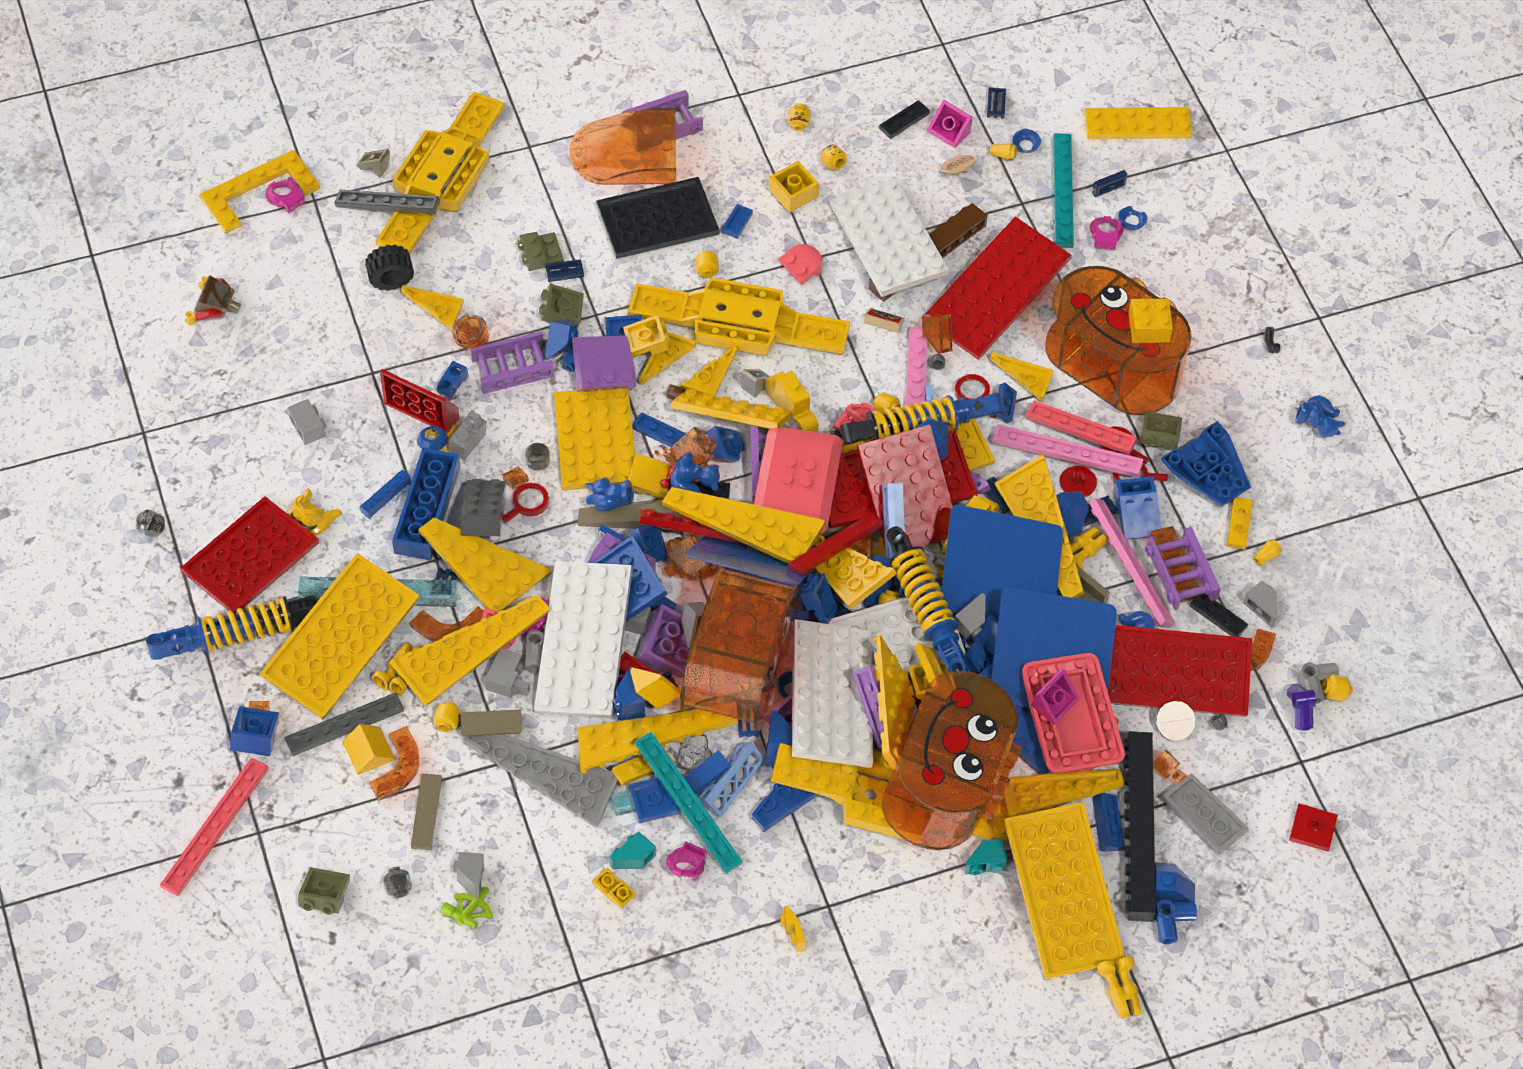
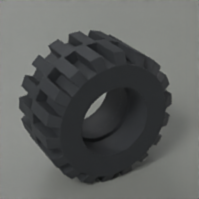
(389, 267)

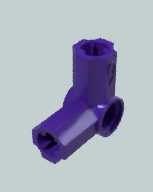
(1303, 703)

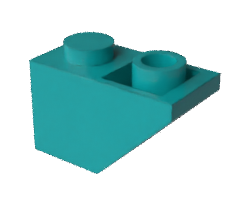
(634, 853)
(988, 857)

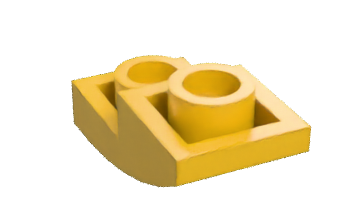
(613, 888)
(793, 926)

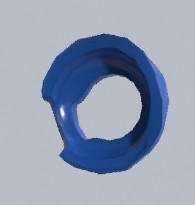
(1026, 134)
(1128, 211)
(435, 444)
(785, 678)

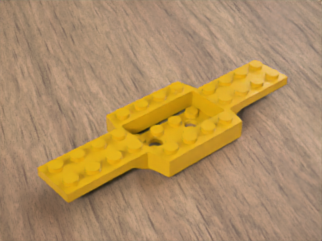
(429, 158)
(741, 301)
(848, 789)

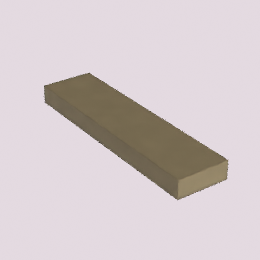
(426, 811)

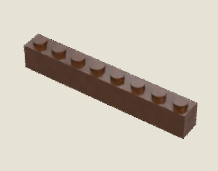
(951, 235)

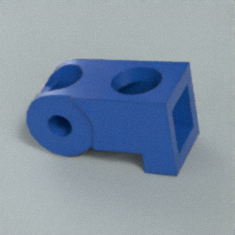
(452, 379)

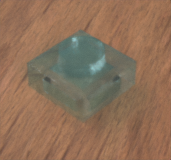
(623, 803)

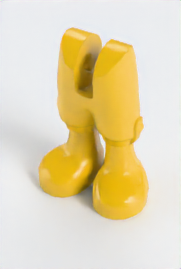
(1088, 545)
(386, 679)
(1120, 994)

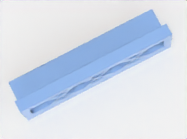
(893, 512)
(736, 759)

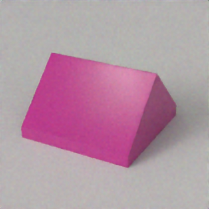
(951, 124)
(1055, 697)

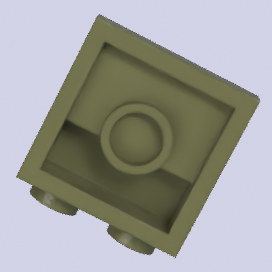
(539, 250)
(561, 304)
(1161, 430)
(323, 891)

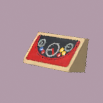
(883, 320)

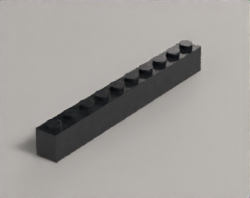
(1140, 827)

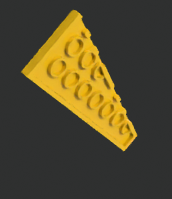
(1032, 496)
(763, 528)
(448, 660)
(616, 740)

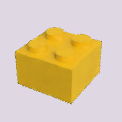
(794, 186)
(1150, 320)

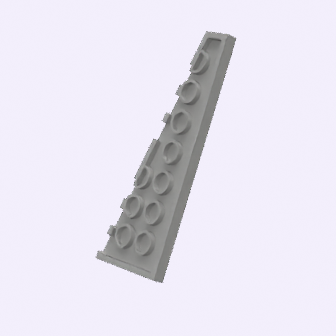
(551, 774)

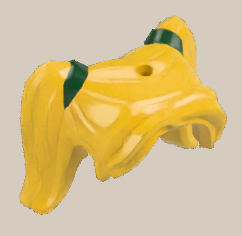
(310, 515)

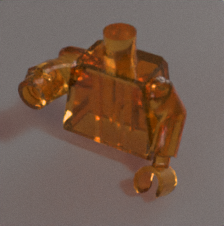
(697, 442)
(685, 566)

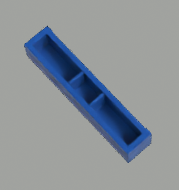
(385, 494)

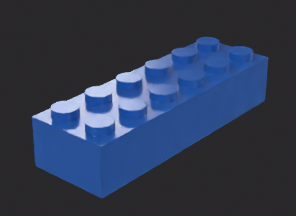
(426, 499)

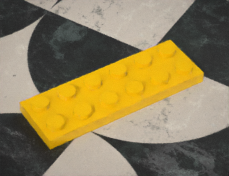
(1138, 123)
(731, 409)

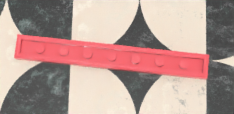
(214, 827)

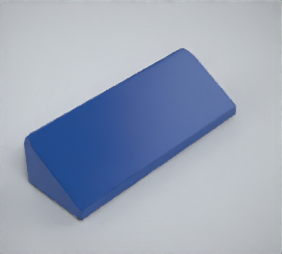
(1108, 822)

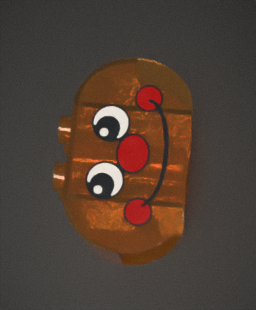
(1096, 347)
(740, 646)
(953, 761)

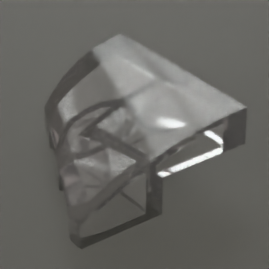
(693, 752)

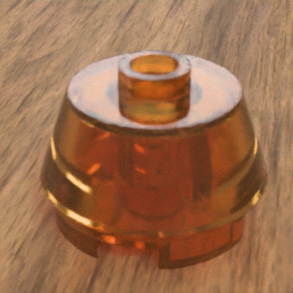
(471, 332)

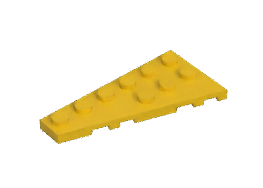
(853, 574)
(1048, 791)

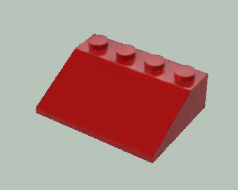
(418, 402)

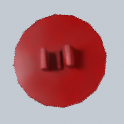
(1078, 480)

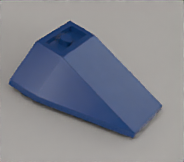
(1210, 465)

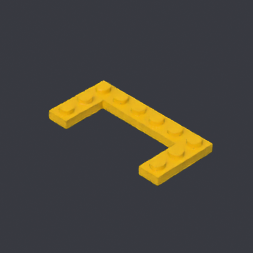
(217, 197)

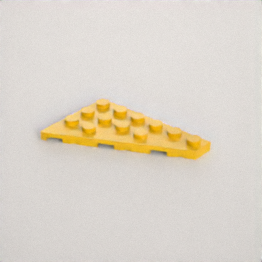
(487, 569)
(895, 701)

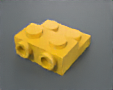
(647, 336)

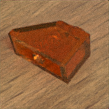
(938, 331)

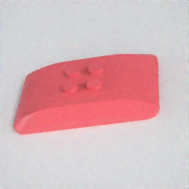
(799, 472)
(1088, 730)

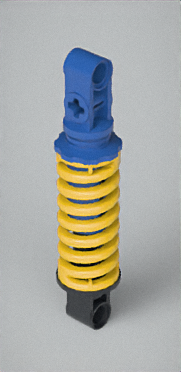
(908, 417)
(926, 599)
(211, 632)

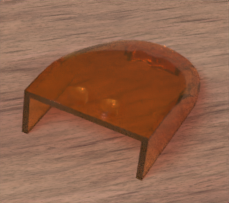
(627, 148)

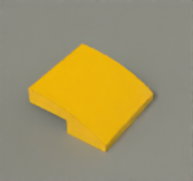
(647, 474)

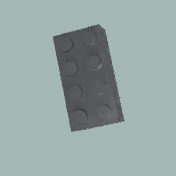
(483, 507)

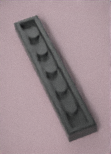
(387, 201)
(344, 724)

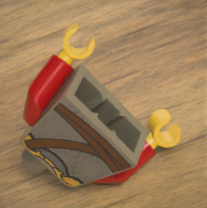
(213, 301)

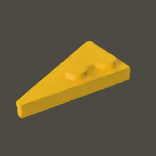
(440, 306)
(659, 362)
(712, 375)
(1030, 376)

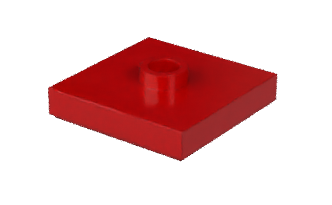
(1313, 827)

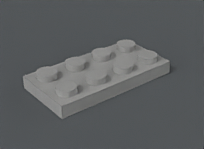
(1205, 813)

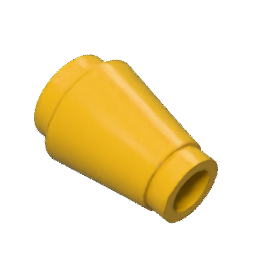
(1005, 151)
(1269, 551)

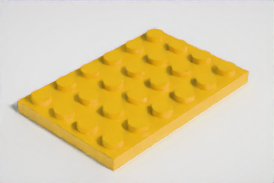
(594, 436)

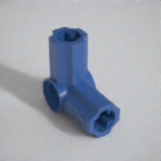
(1176, 912)

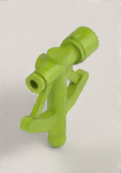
(466, 917)

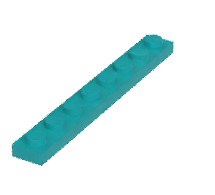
(1063, 190)
(688, 802)

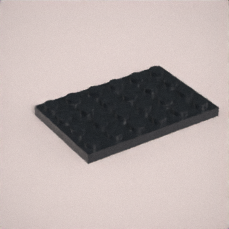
(657, 217)

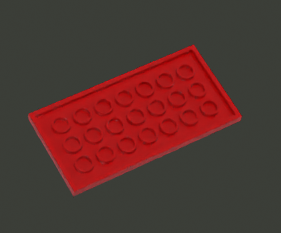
(999, 286)
(852, 494)
(1180, 666)

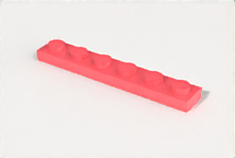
(1081, 427)

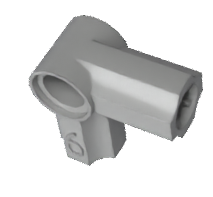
(534, 651)
(1318, 674)

